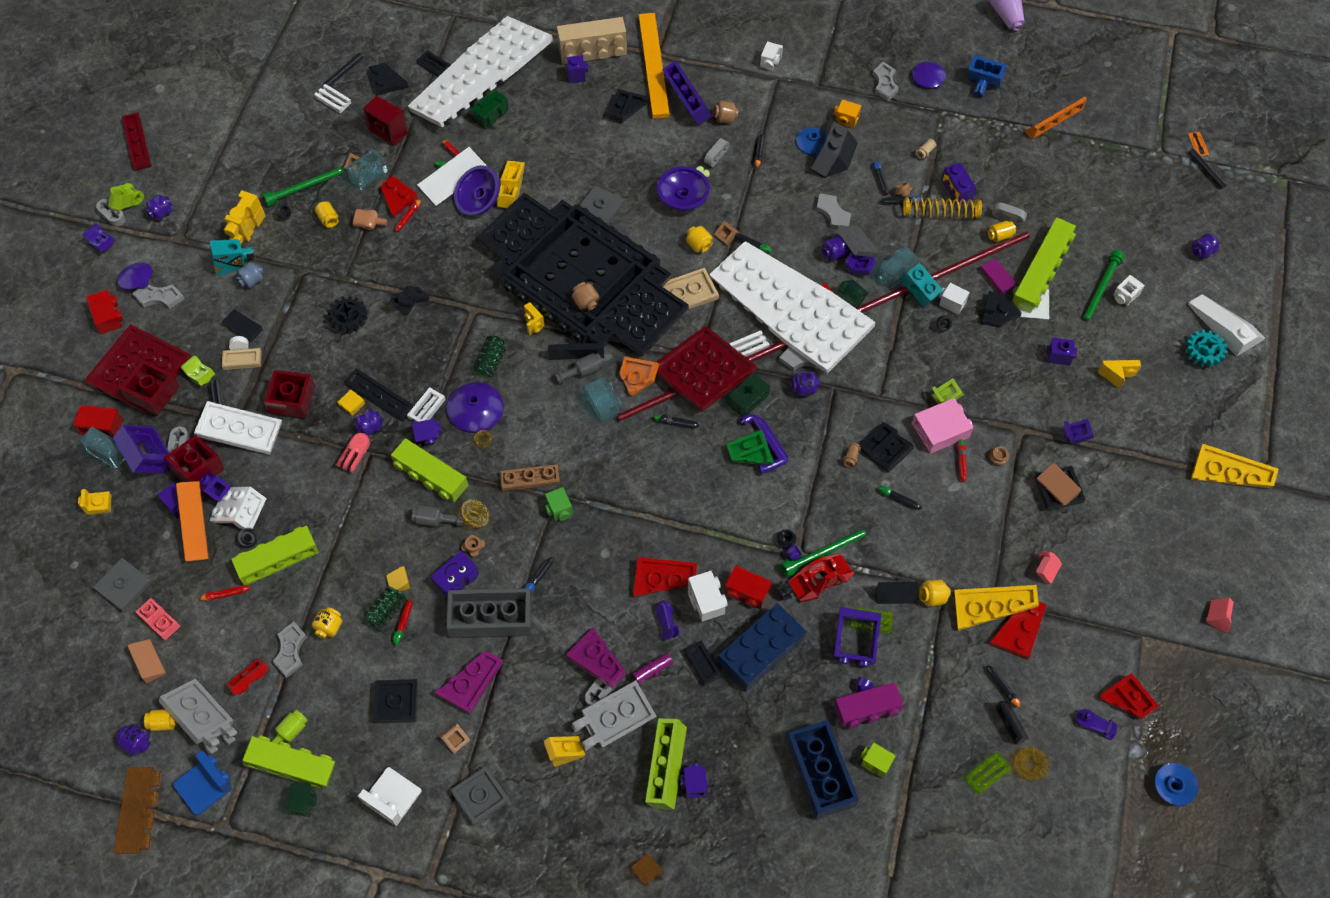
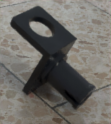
(408, 298)

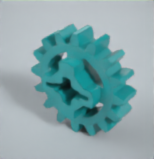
(1206, 348)

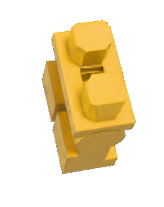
(244, 217)

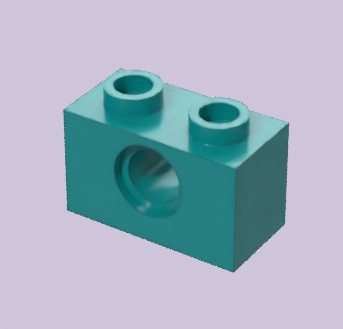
(921, 285)

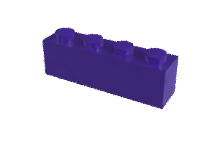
(687, 93)

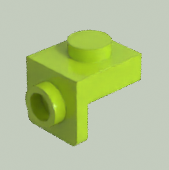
(197, 371)
(947, 392)

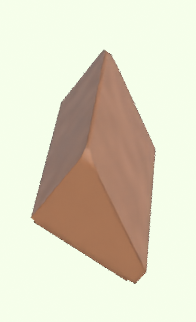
(1059, 484)
(146, 660)

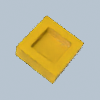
(351, 402)

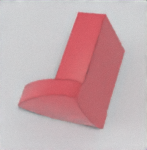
(1048, 567)
(1220, 614)

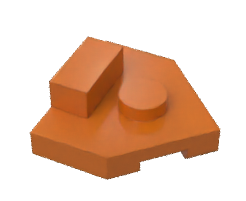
(637, 374)

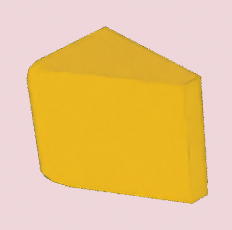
(398, 579)

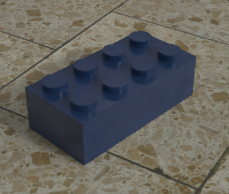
(761, 647)
(822, 769)

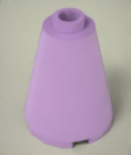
(1010, 12)

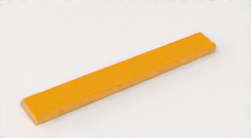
(653, 66)

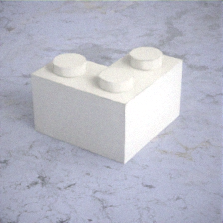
(705, 596)

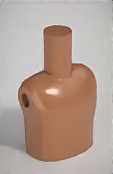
(368, 219)

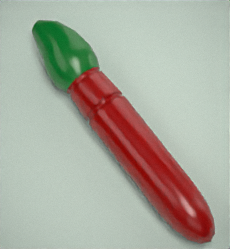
(398, 635)

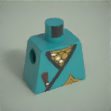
(228, 255)

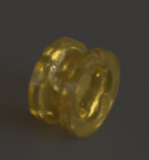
(483, 433)

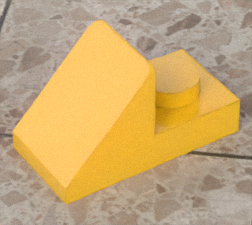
(1117, 370)
(564, 749)

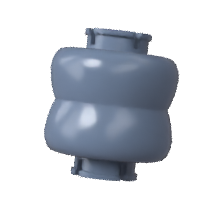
(249, 275)

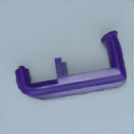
(775, 447)

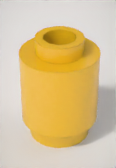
(327, 214)
(1001, 231)
(159, 720)

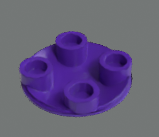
(929, 75)
(135, 276)

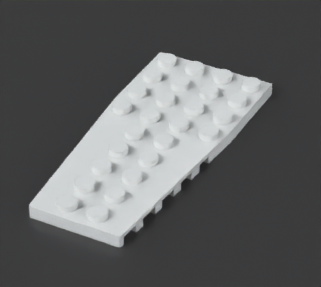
(484, 63)
(793, 306)

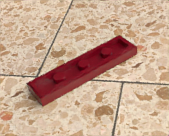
(136, 141)

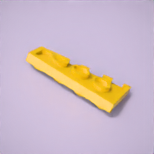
(1227, 468)
(989, 604)

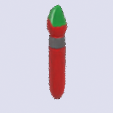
(962, 460)

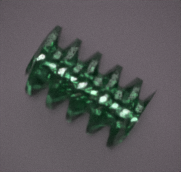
(489, 356)
(383, 607)

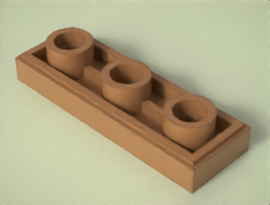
(519, 478)

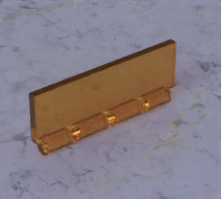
(134, 816)

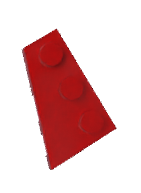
(661, 575)
(1020, 632)

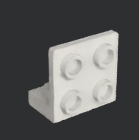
(239, 507)
(391, 796)

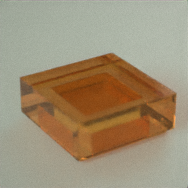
(646, 869)

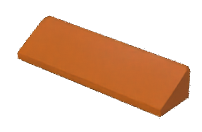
(1056, 118)
(192, 521)

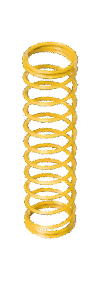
(978, 207)

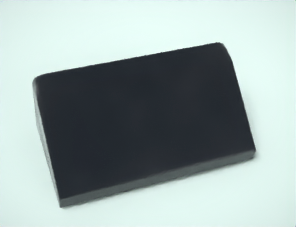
(896, 592)
(1011, 722)

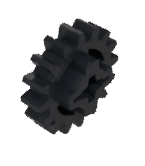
(338, 314)

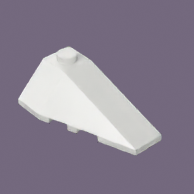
(1236, 331)

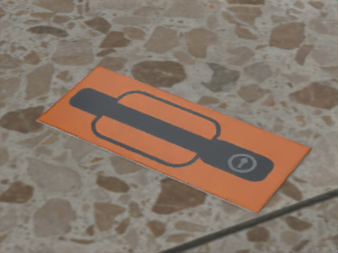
(1198, 143)

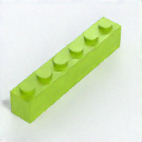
(1043, 265)

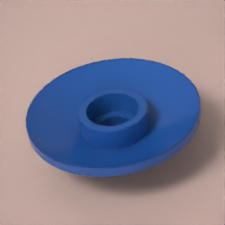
(809, 140)
(1184, 780)

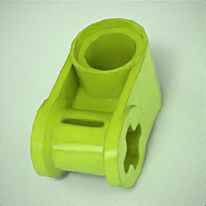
(124, 196)

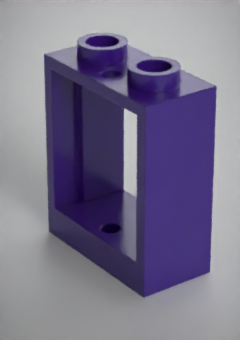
(142, 463)
(861, 616)

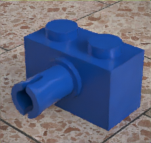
(986, 73)

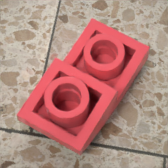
(157, 619)

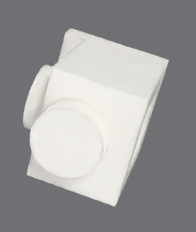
(771, 55)
(1125, 293)

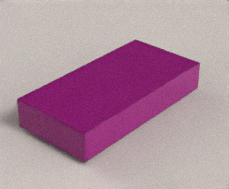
(998, 276)

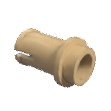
(923, 151)

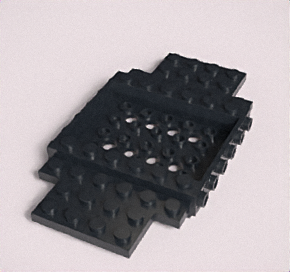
(631, 294)

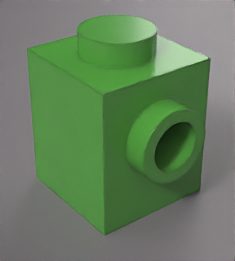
(558, 505)

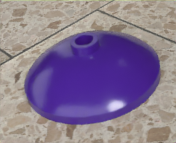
(684, 182)
(477, 190)
(478, 415)

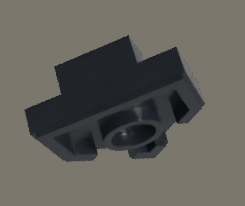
(999, 310)

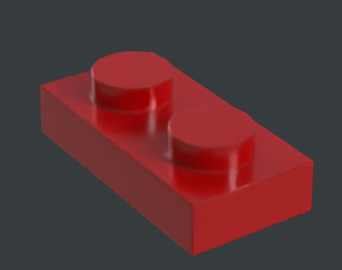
(241, 682)

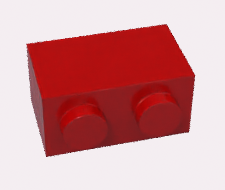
(104, 311)
(102, 419)
(747, 587)

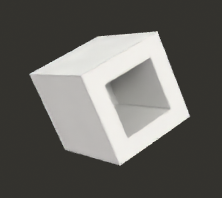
(953, 298)

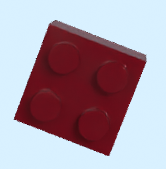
(385, 120)
(150, 387)
(289, 393)
(193, 460)

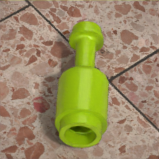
(290, 727)

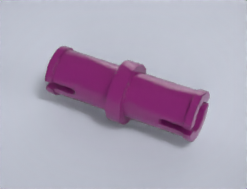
(652, 668)

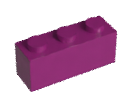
(868, 705)

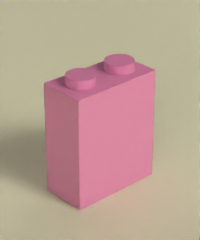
(942, 425)

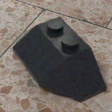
(834, 150)

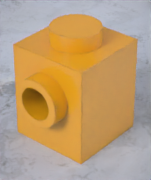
(847, 113)

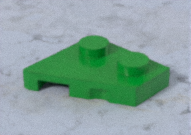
(751, 449)

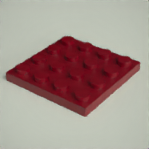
(126, 355)
(704, 368)

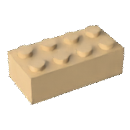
(592, 39)

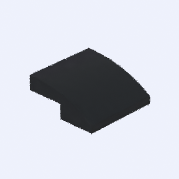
(886, 447)

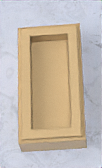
(241, 358)

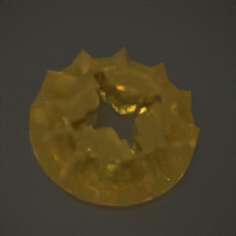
(477, 508)
(1037, 758)

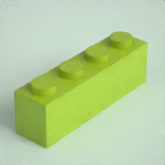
(429, 470)
(275, 555)
(288, 762)
(666, 764)

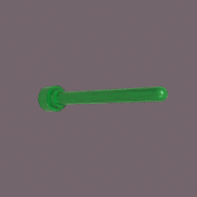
(271, 198)
(1115, 259)
(790, 567)

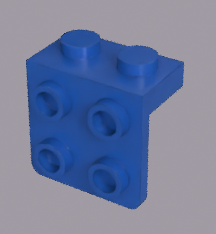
(203, 784)

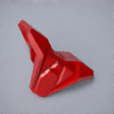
(806, 584)

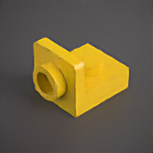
(534, 319)
(95, 502)

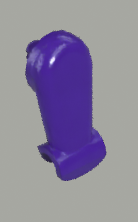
(664, 614)
(1092, 722)

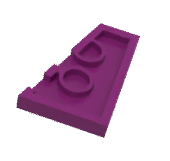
(596, 659)
(470, 684)

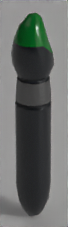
(676, 421)

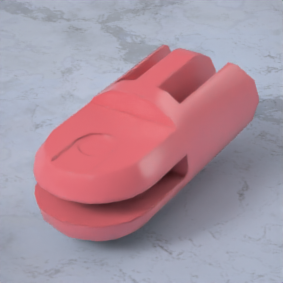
(356, 449)

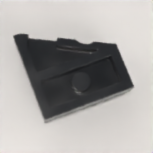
(386, 79)
(625, 105)

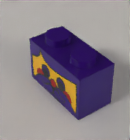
(958, 183)

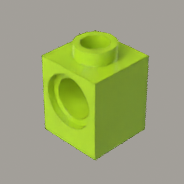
(877, 760)

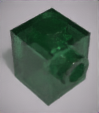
(851, 292)
(300, 799)

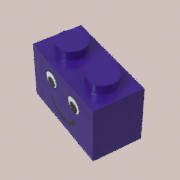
(455, 574)

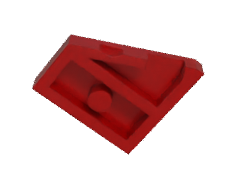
(397, 195)
(1130, 697)

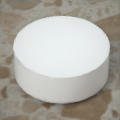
(238, 343)

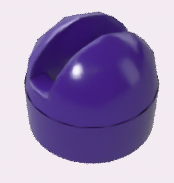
(794, 553)
(863, 684)

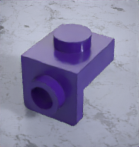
(97, 238)
(859, 264)
(1078, 431)

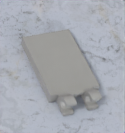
(199, 715)
(615, 716)

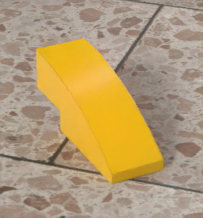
(510, 183)

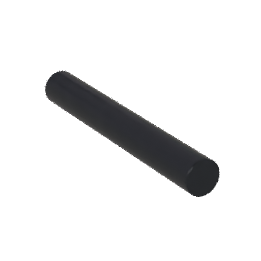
(343, 70)
(1207, 168)

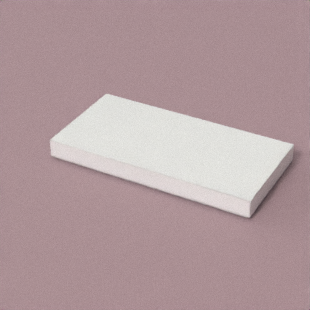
(238, 428)

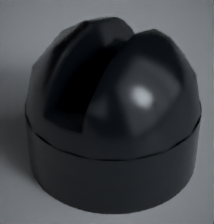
(285, 214)
(944, 326)

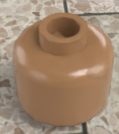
(725, 112)
(585, 296)

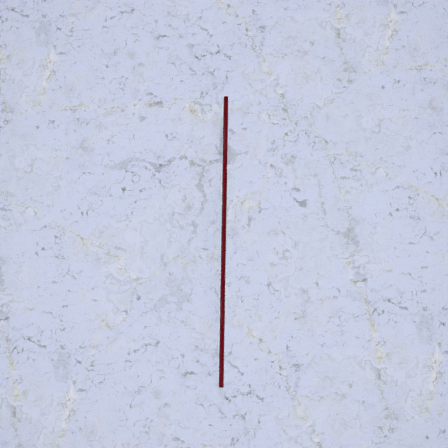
(867, 306)

